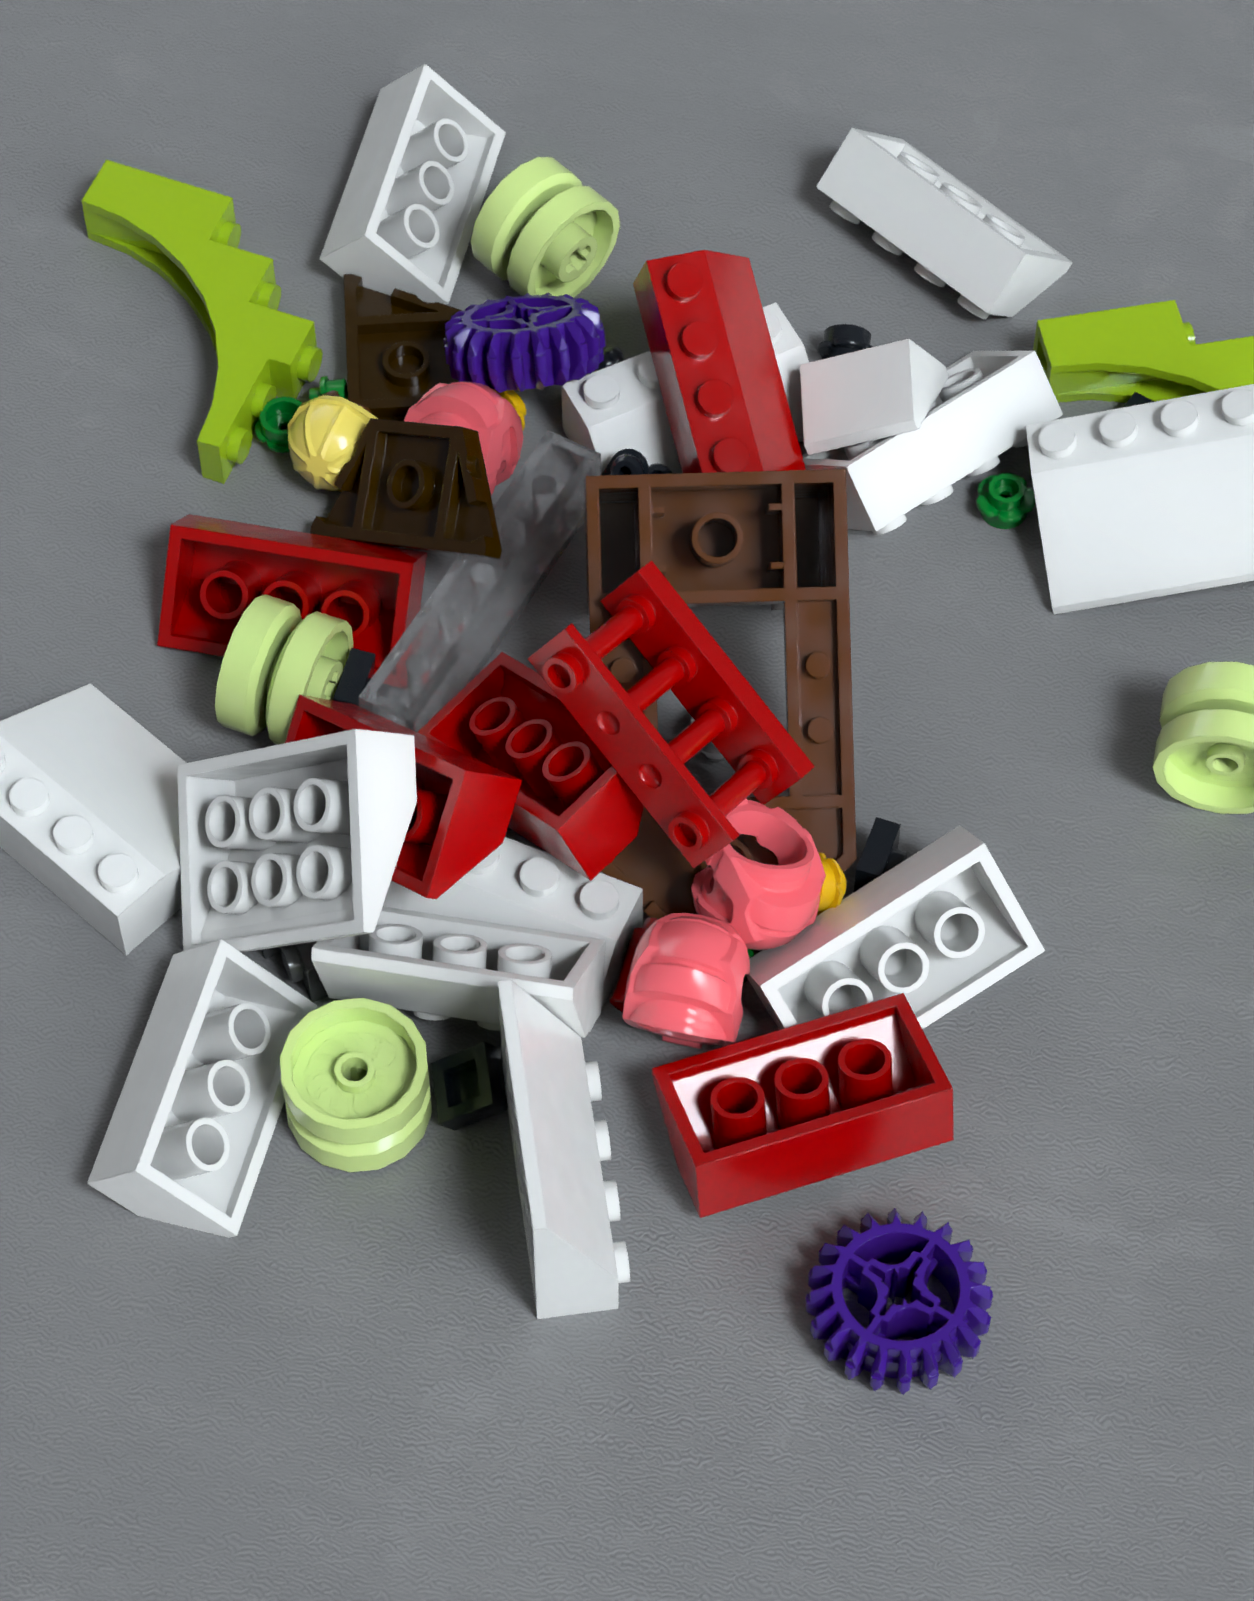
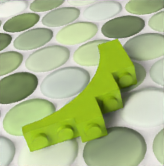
(193, 245)
(1138, 351)

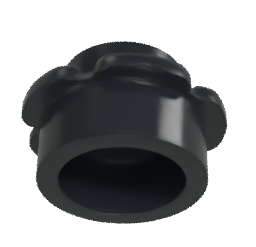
(843, 339)

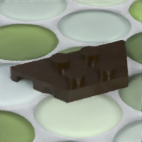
(393, 348)
(415, 491)

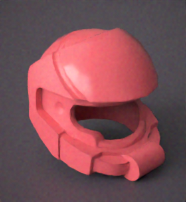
(481, 410)
(759, 899)
(688, 981)

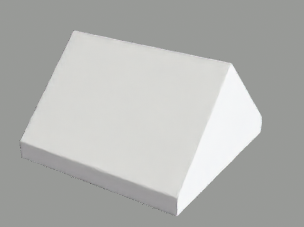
(868, 394)

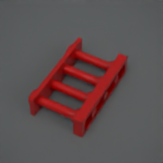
(705, 683)

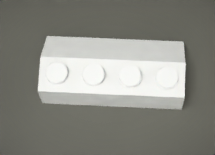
(414, 189)
(939, 224)
(626, 410)
(968, 426)
(541, 893)
(923, 929)
(454, 966)
(201, 1093)

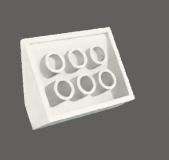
(1146, 498)
(93, 812)
(293, 838)
(558, 1161)

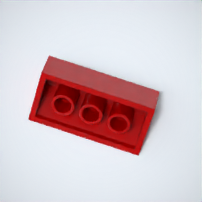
(716, 364)
(225, 564)
(569, 791)
(459, 803)
(804, 1104)

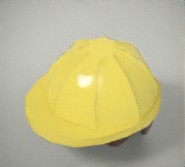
(325, 437)

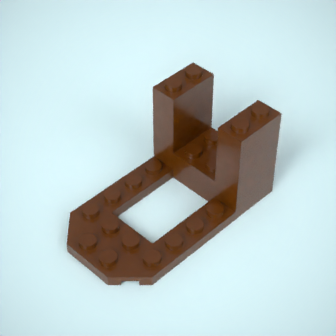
(731, 544)

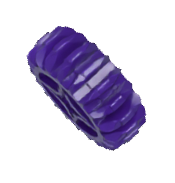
(525, 342)
(860, 1267)

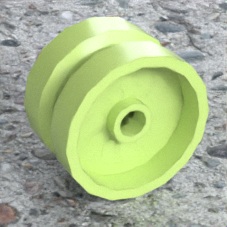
(545, 230)
(274, 661)
(1208, 738)
(356, 1084)

